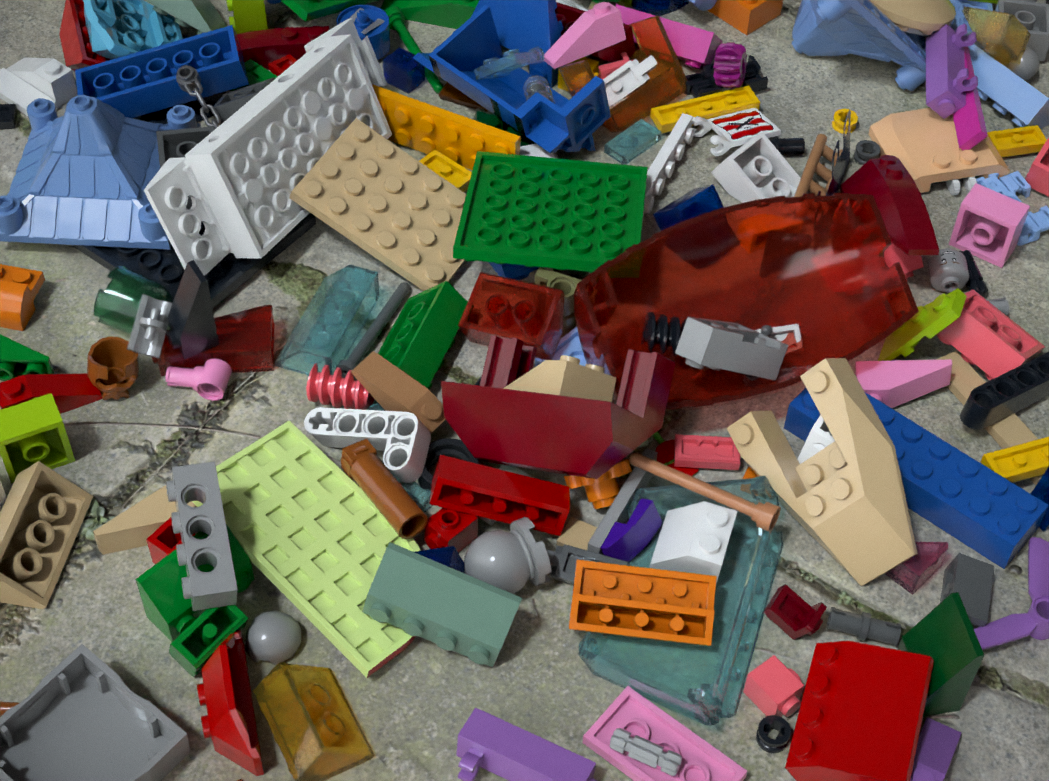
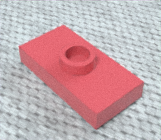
(705, 452)

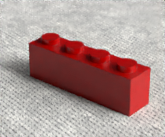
(499, 494)

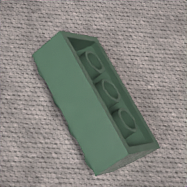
(441, 605)

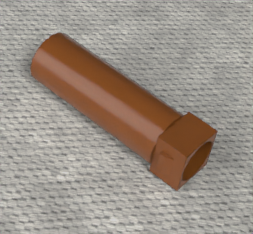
(383, 489)

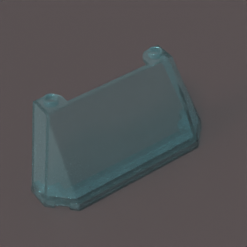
(691, 677)

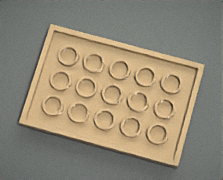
(386, 205)

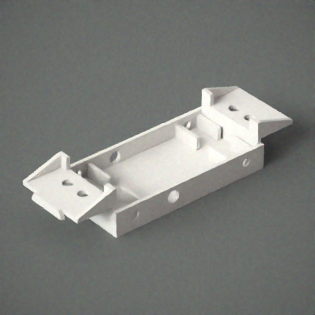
(258, 155)

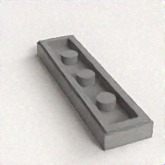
(619, 508)

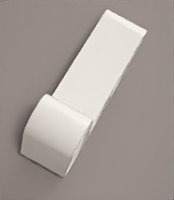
(394, 439)

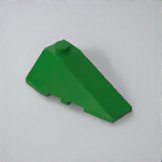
(435, 12)

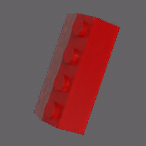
(859, 714)

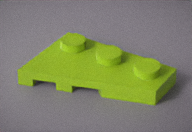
(927, 322)

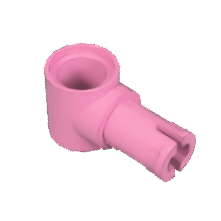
(208, 380)

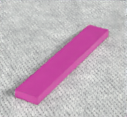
(969, 119)

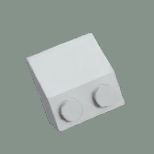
(694, 539)

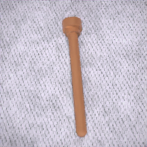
(763, 514)

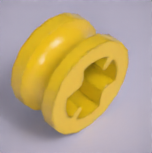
(839, 118)

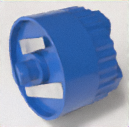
(370, 22)

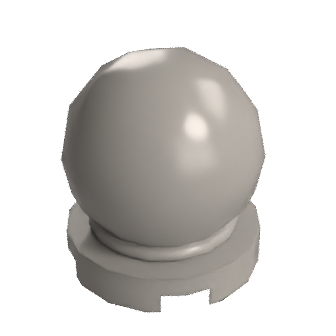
(508, 558)

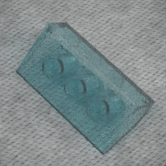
(331, 321)

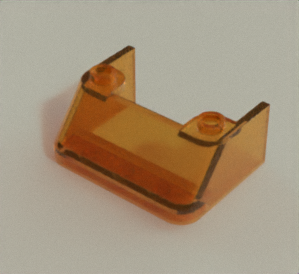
(665, 80)

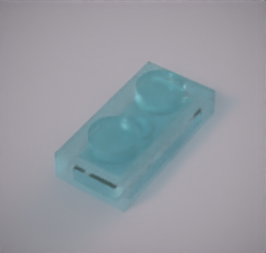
(632, 142)

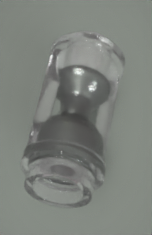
(537, 84)

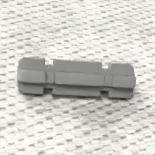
(646, 751)

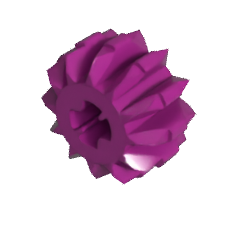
(730, 65)

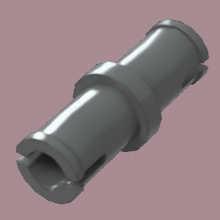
(863, 626)

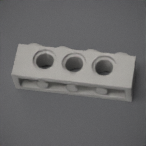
(201, 484)

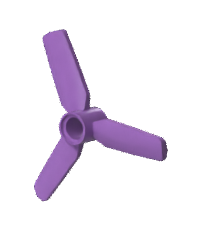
(1030, 623)

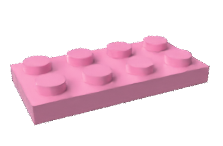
(648, 721)

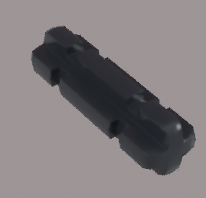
(975, 278)

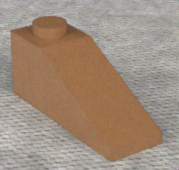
(398, 390)

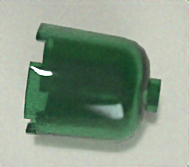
(120, 300)

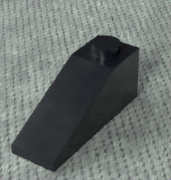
(192, 315)

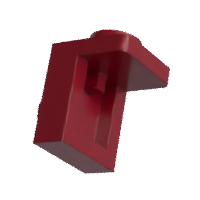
(793, 613)

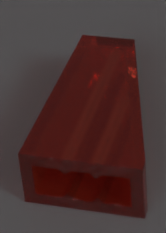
(244, 343)

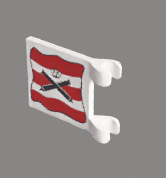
(734, 129)

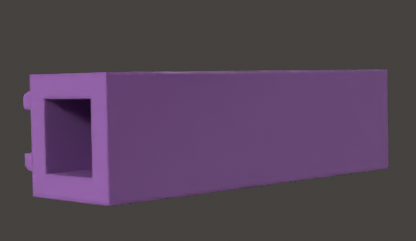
(946, 70)
(515, 753)

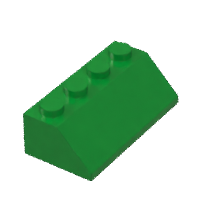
(425, 332)

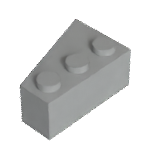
(730, 348)

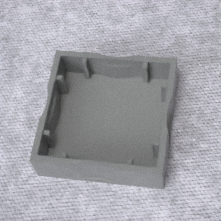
(87, 729)

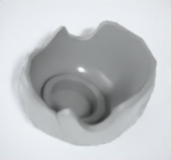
(273, 637)

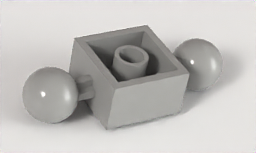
(1036, 20)

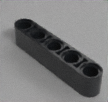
(1007, 394)

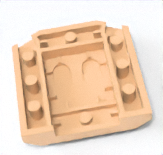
(931, 148)

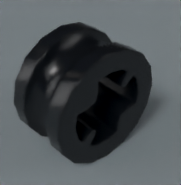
(764, 728)

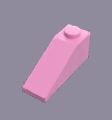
(588, 34)
(902, 379)

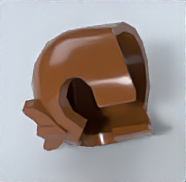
(112, 367)

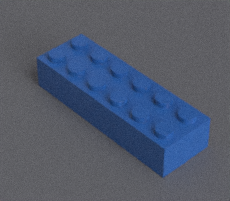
(147, 78)

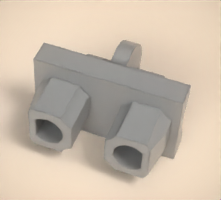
(149, 326)

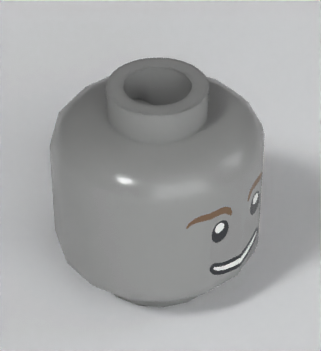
(948, 270)

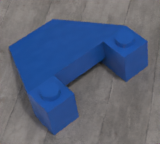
(526, 26)

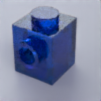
(403, 71)

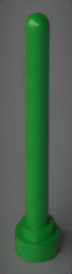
(396, 22)

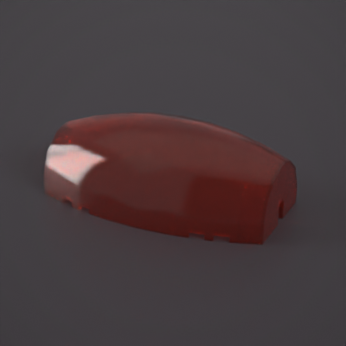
(756, 267)

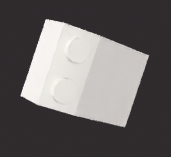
(757, 172)

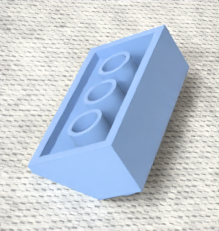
(1009, 91)

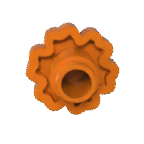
(605, 488)

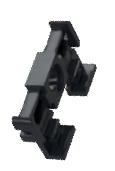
(704, 82)

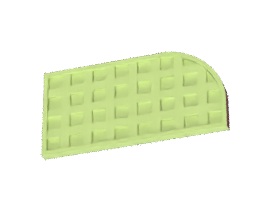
(313, 539)

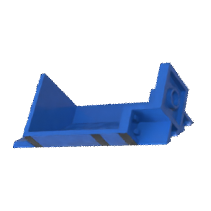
(550, 125)

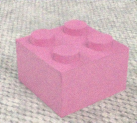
(989, 225)

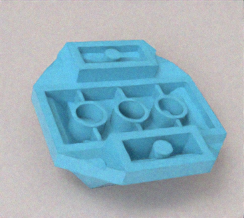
(127, 27)

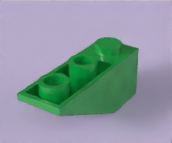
(21, 360)

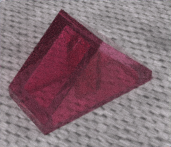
(921, 567)

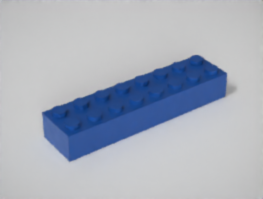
(947, 485)

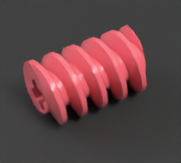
(337, 389)

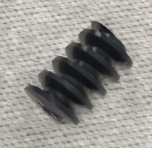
(662, 332)

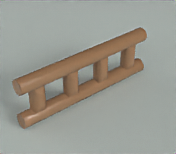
(814, 166)

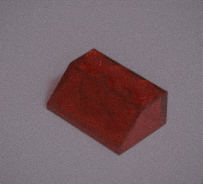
(514, 310)

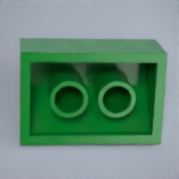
(163, 593)

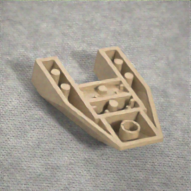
(848, 491)

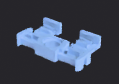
(1008, 186)

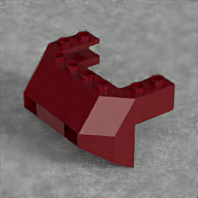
(556, 430)

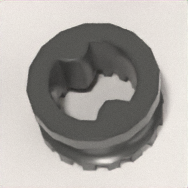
(868, 146)

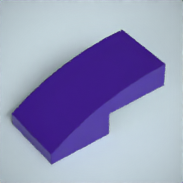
(629, 539)

